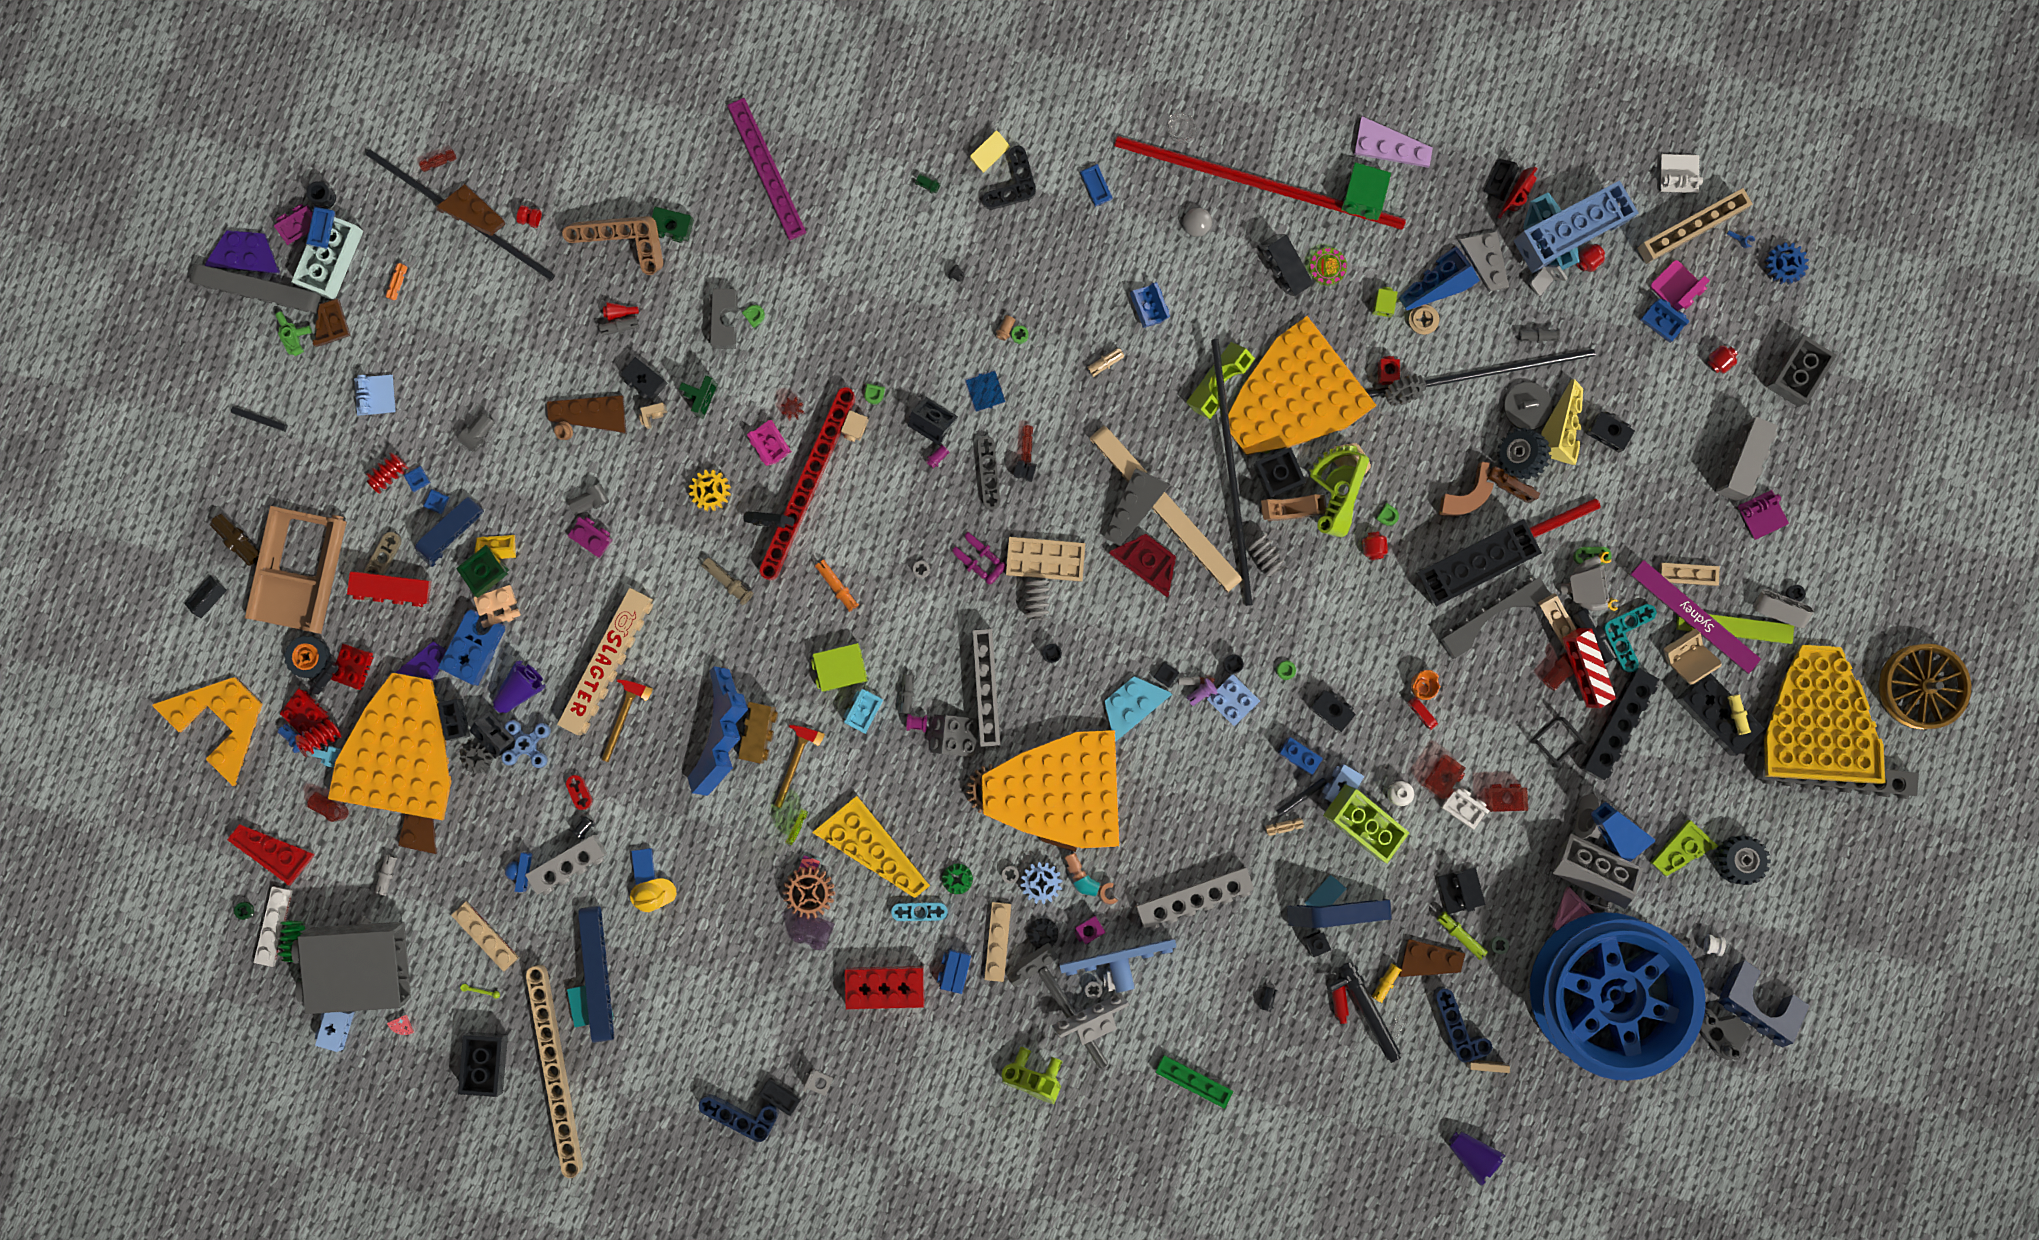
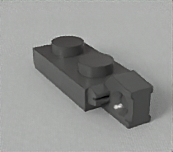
(1032, 964)

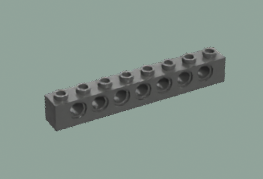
(1906, 783)

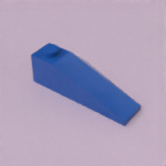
(1448, 278)

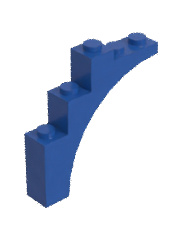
(723, 734)

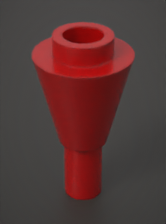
(615, 311)

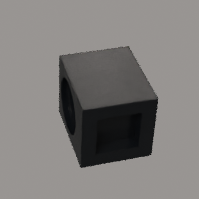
(1317, 943)

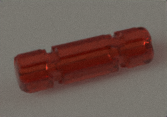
(437, 160)
(1027, 443)

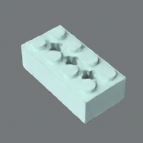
(331, 268)

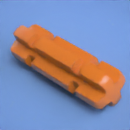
(396, 281)

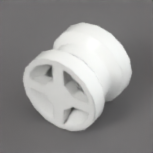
(1714, 945)

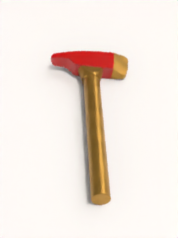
(632, 690)
(804, 735)

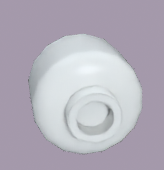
(1400, 793)

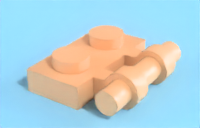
(496, 600)

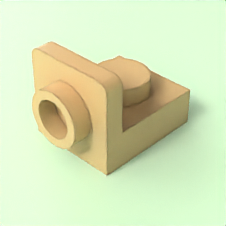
(654, 411)

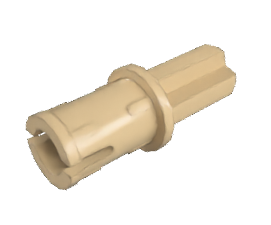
(1105, 362)

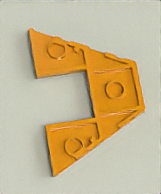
(233, 705)

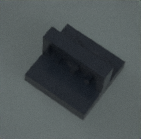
(932, 420)
(1461, 890)

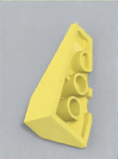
(1563, 423)

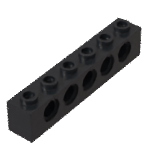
(1610, 728)

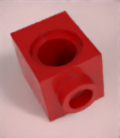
(1383, 377)

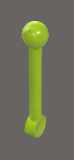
(464, 987)

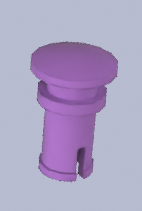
(1203, 691)

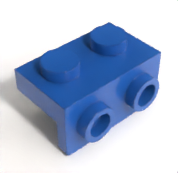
(1150, 305)
(1664, 319)

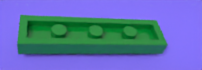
(1194, 1081)

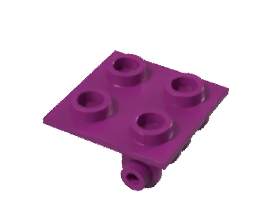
(1763, 514)

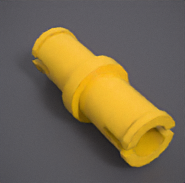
(1386, 983)

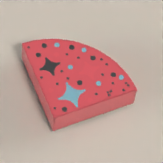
(401, 1026)

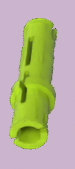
(1456, 930)

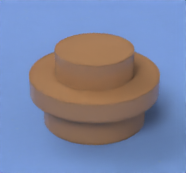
(563, 430)

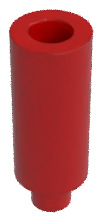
(1340, 1004)

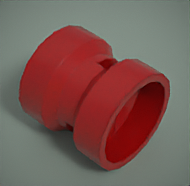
(529, 216)

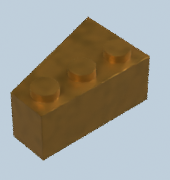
(757, 733)

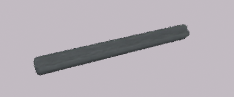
(1068, 1010)

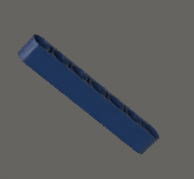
(596, 974)

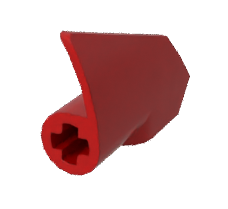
(1520, 191)

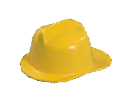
(652, 894)

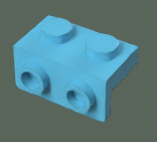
(863, 710)

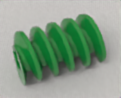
(291, 934)

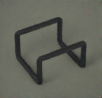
(1556, 764)

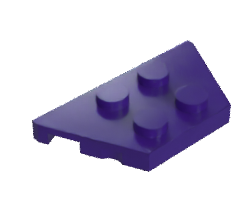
(243, 252)

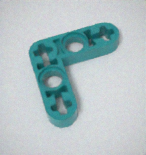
(1621, 629)

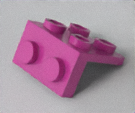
(1678, 286)

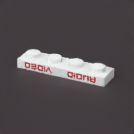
(275, 913)

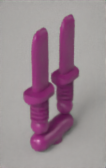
(972, 564)

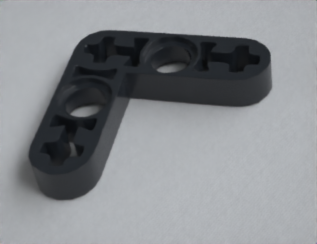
(1021, 183)

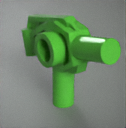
(290, 335)

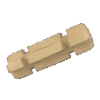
(1284, 826)

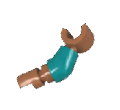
(1084, 883)

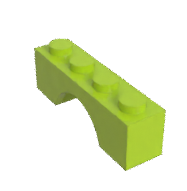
(1205, 398)

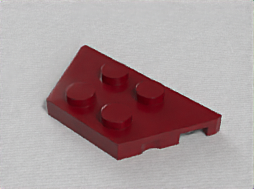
(1147, 561)

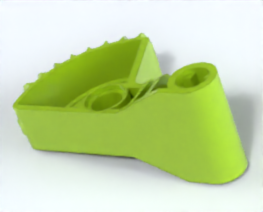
(1340, 507)

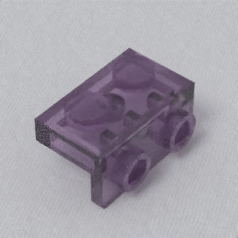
(811, 931)

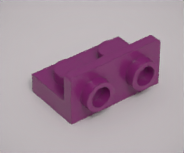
(295, 224)
(590, 537)

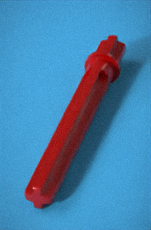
(1565, 517)

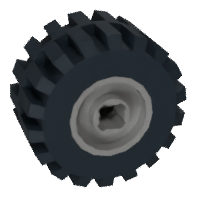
(1524, 453)
(1742, 860)

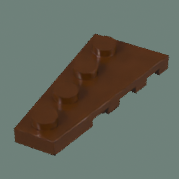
(596, 413)

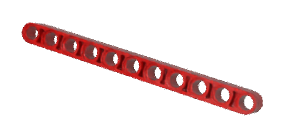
(808, 474)

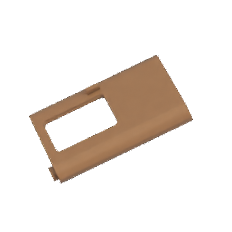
(291, 597)

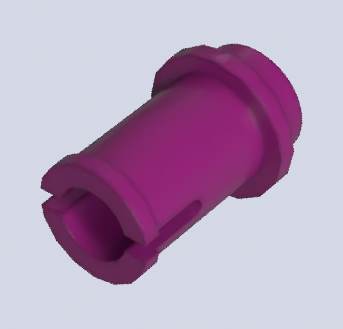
(937, 457)

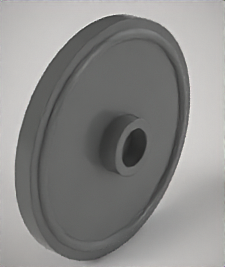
(1528, 406)

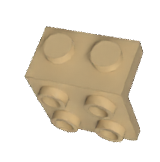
(1691, 657)

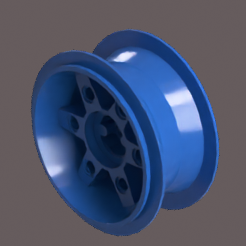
(1631, 1058)

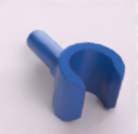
(1743, 240)

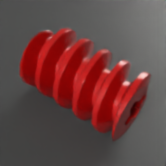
(386, 472)
(316, 736)

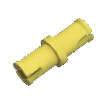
(1739, 714)

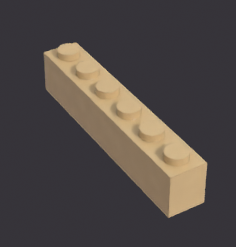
(1694, 226)

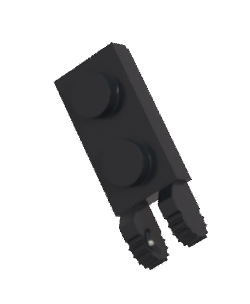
(767, 519)

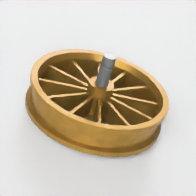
(1925, 686)

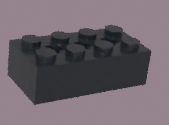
(1708, 714)

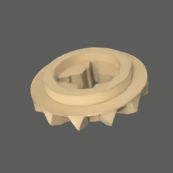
(1430, 314)

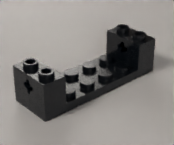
(1479, 562)

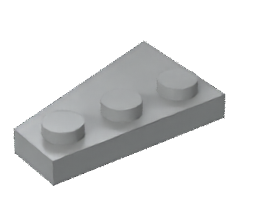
(1487, 258)

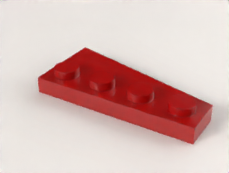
(273, 854)

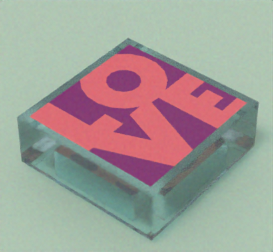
(807, 861)

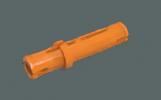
(841, 592)

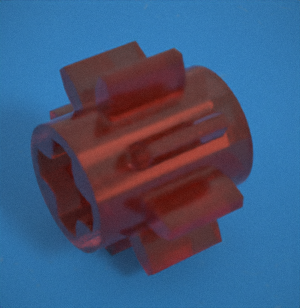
(798, 408)

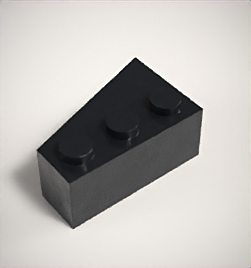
(1286, 264)

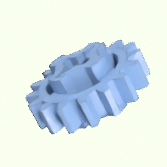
(1050, 882)

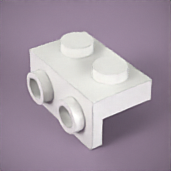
(1465, 808)

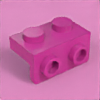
(769, 443)

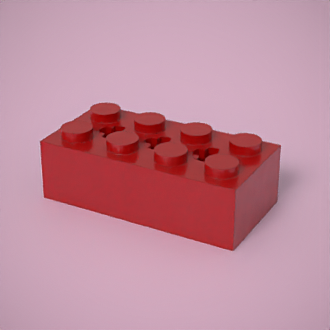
(893, 977)

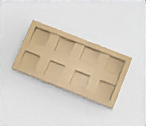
(1045, 559)

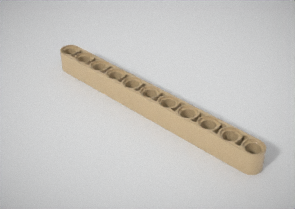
(1170, 513)
(550, 1079)

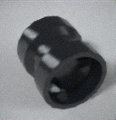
(1025, 470)
(1050, 651)
(1236, 664)

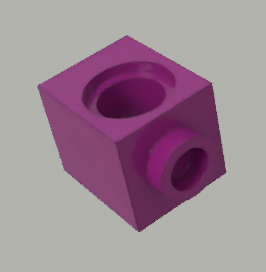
(1098, 930)

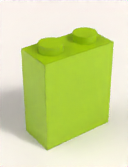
(839, 667)

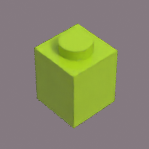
(1385, 302)

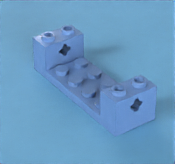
(1575, 226)

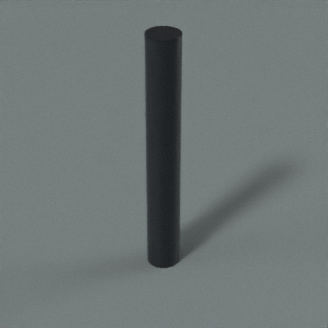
(258, 418)
(1301, 797)

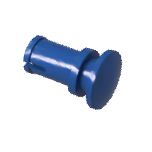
(289, 735)

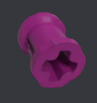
(916, 723)

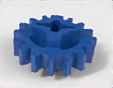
(1778, 261)

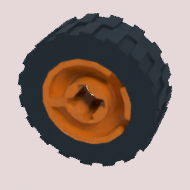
(296, 654)

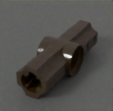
(234, 539)

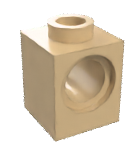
(854, 426)

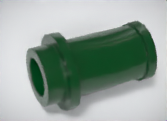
(927, 183)

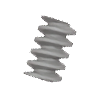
(1266, 556)
(1037, 600)

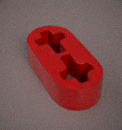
(1422, 713)
(575, 794)

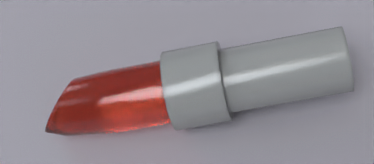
(1194, 680)

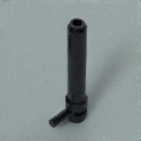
(1355, 983)

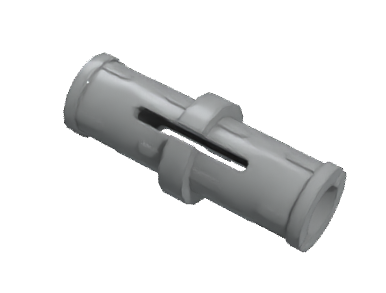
(385, 875)

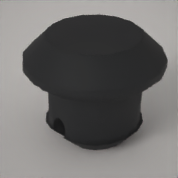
(955, 273)

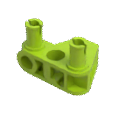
(1041, 1086)

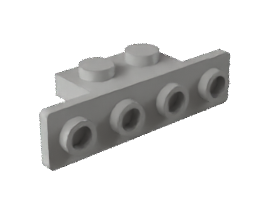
(1093, 1021)

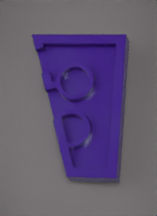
(425, 663)

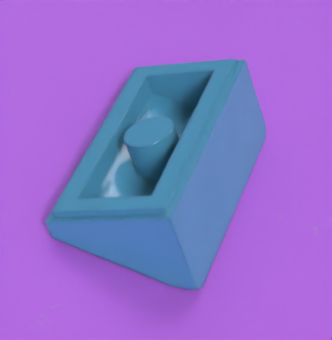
(1326, 893)

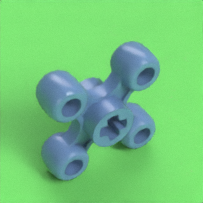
(521, 737)

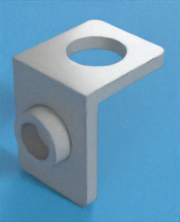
(1545, 277)
(809, 1082)

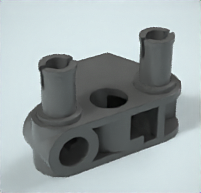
(1727, 1036)

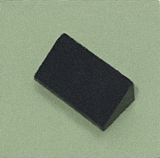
(1501, 179)
(205, 597)

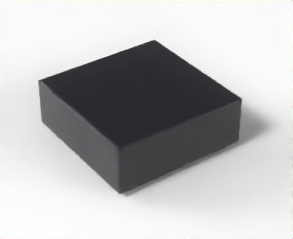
(1166, 674)

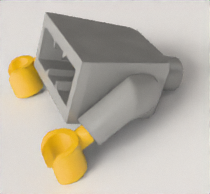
(1590, 585)

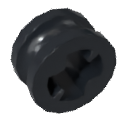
(1801, 591)

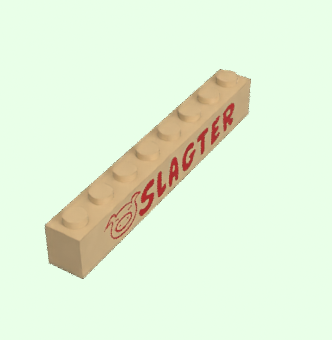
(605, 662)

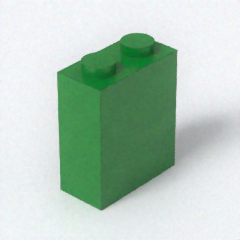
(1366, 191)

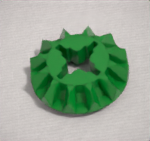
(967, 879)

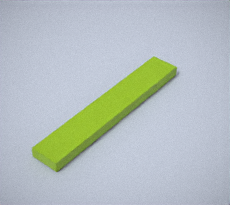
(1750, 629)

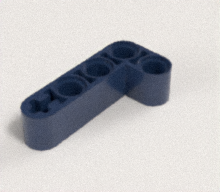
(447, 530)
(1457, 1023)
(737, 1113)

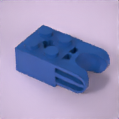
(478, 647)

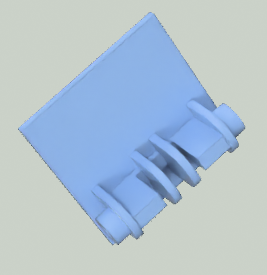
(374, 394)
(1233, 700)

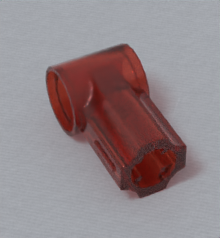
(1559, 673)
(326, 807)

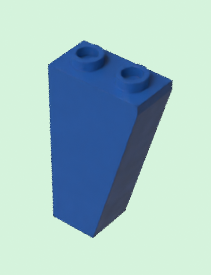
(1620, 833)

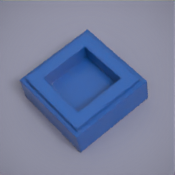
(417, 479)
(436, 501)

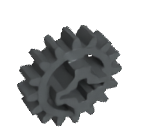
(1405, 390)

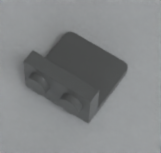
(954, 735)

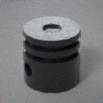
(321, 195)

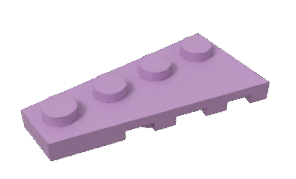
(1386, 144)

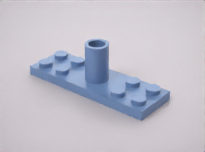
(1119, 962)

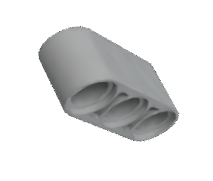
(1783, 608)

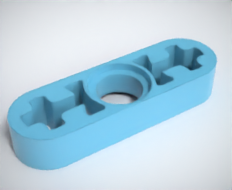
(914, 918)

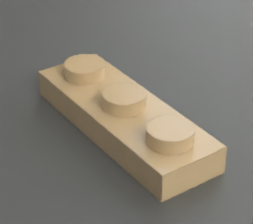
(1690, 574)
(1557, 616)

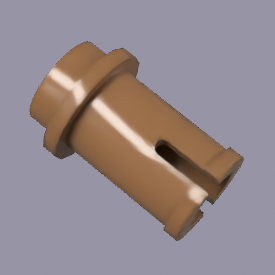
(1005, 328)

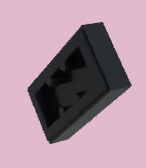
(779, 1097)

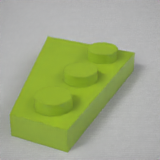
(1682, 848)

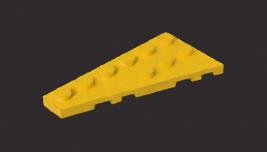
(866, 841)

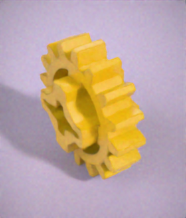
(714, 484)

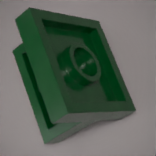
(700, 397)
(482, 571)

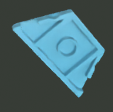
(1132, 704)

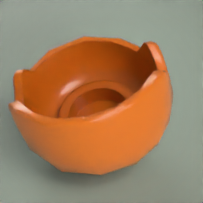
(1428, 677)

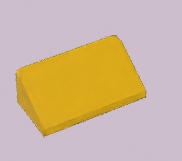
(501, 546)

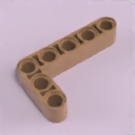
(619, 232)

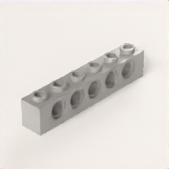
(986, 687)
(1243, 889)

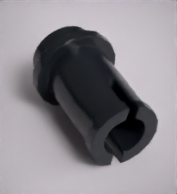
(1268, 999)

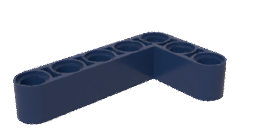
(1339, 914)

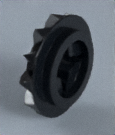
(1041, 924)

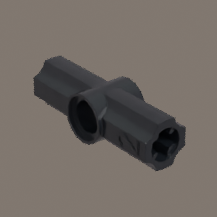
(1584, 620)

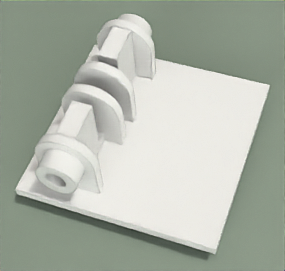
(1680, 173)

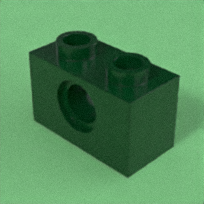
(683, 226)

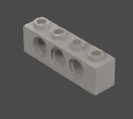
(538, 877)

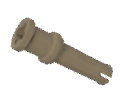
(733, 586)

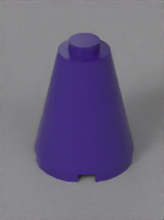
(517, 687)
(1476, 1156)

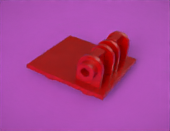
(352, 666)
(303, 712)

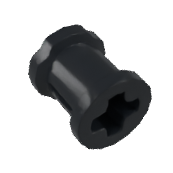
(582, 827)

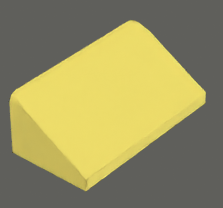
(989, 151)

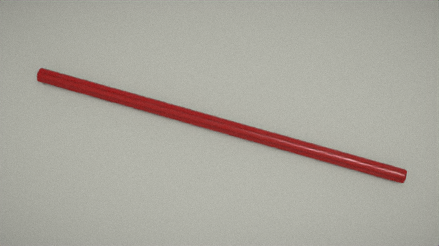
(1247, 179)

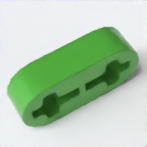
(1590, 550)

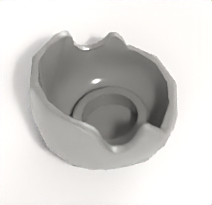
(1197, 222)

